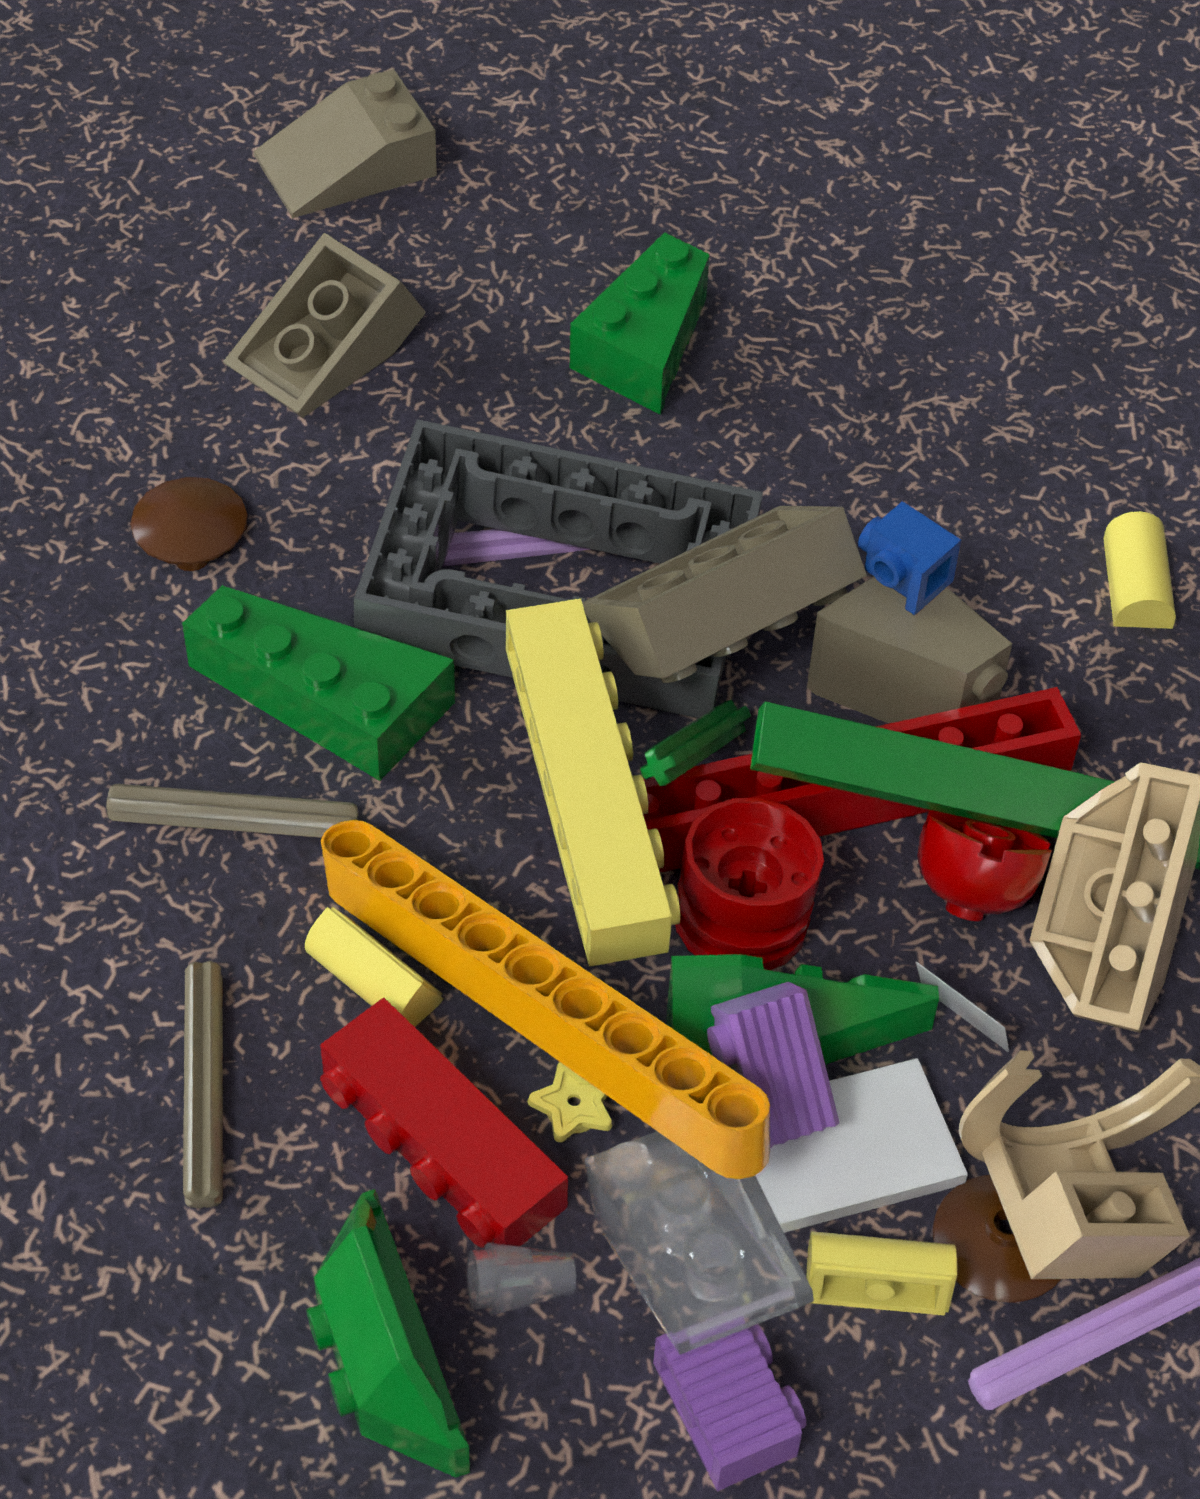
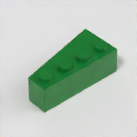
(321, 677)

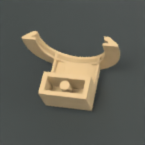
(1061, 1187)

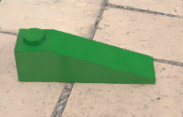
(846, 1015)

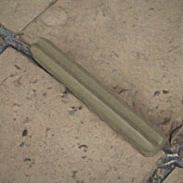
(226, 810)
(203, 1086)

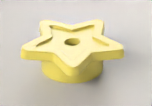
(568, 1118)

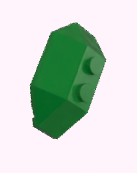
(383, 1346)

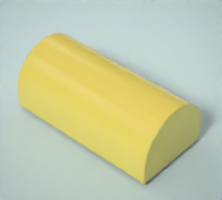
(1139, 572)
(369, 966)
(881, 1273)

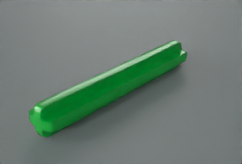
(694, 742)

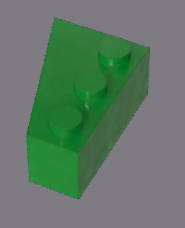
(643, 322)

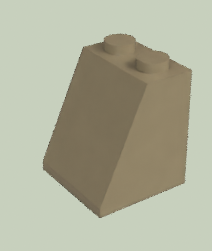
(905, 664)

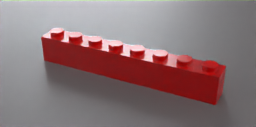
(1021, 727)

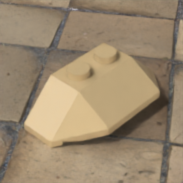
(1119, 894)

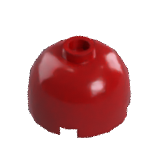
(980, 864)

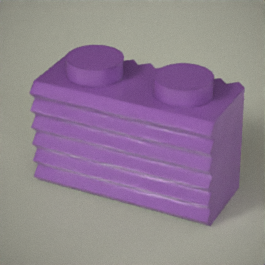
(777, 1048)
(732, 1404)

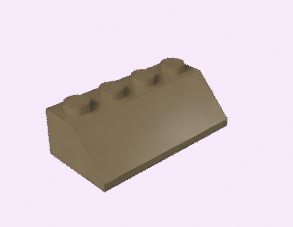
(728, 590)

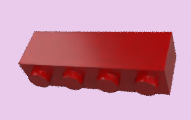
(442, 1128)

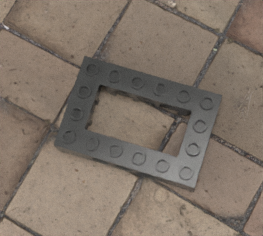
(544, 495)

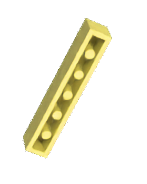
(588, 783)

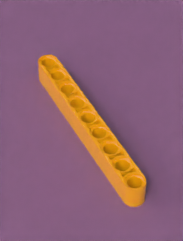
(551, 1000)

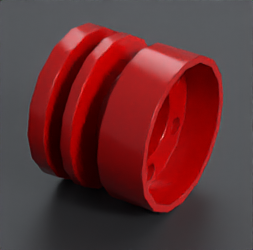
(748, 881)

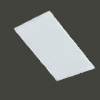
(965, 1008)

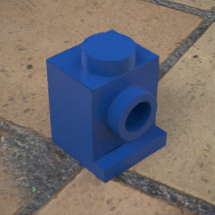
(910, 555)

